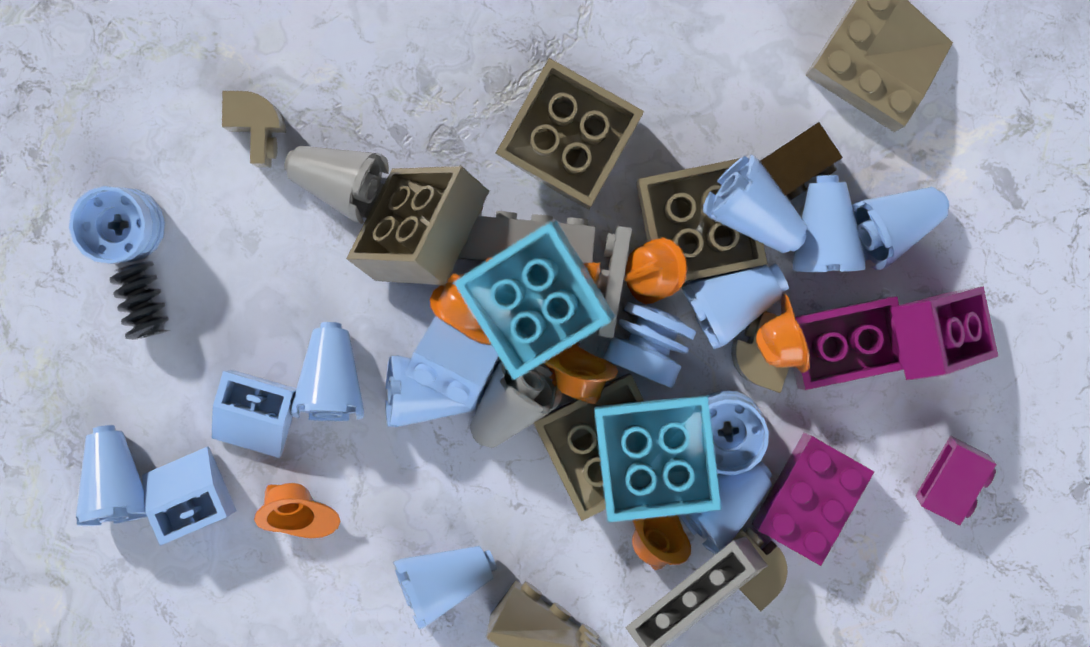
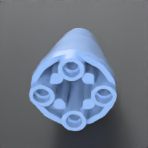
(733, 300)

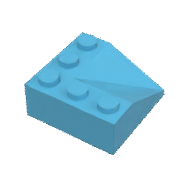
(534, 299)
(657, 458)

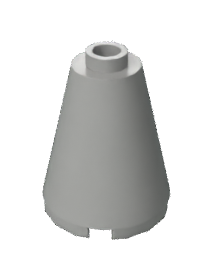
(339, 177)
(513, 404)

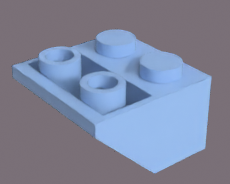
(252, 412)
(185, 496)

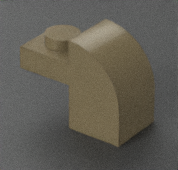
(253, 113)
(750, 361)
(770, 581)

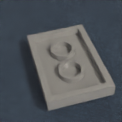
(612, 279)

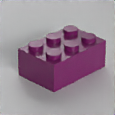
(944, 333)
(849, 343)
(812, 498)

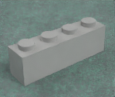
(495, 234)
(697, 595)

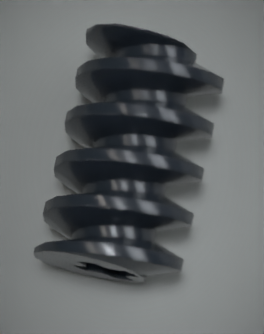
(138, 301)

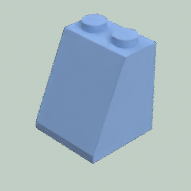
(452, 363)

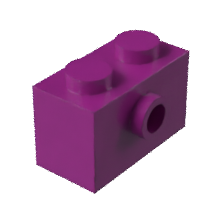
(956, 481)

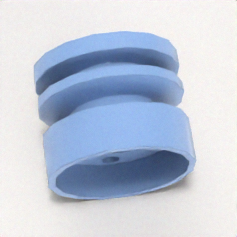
(97, 221)
(650, 344)
(747, 441)

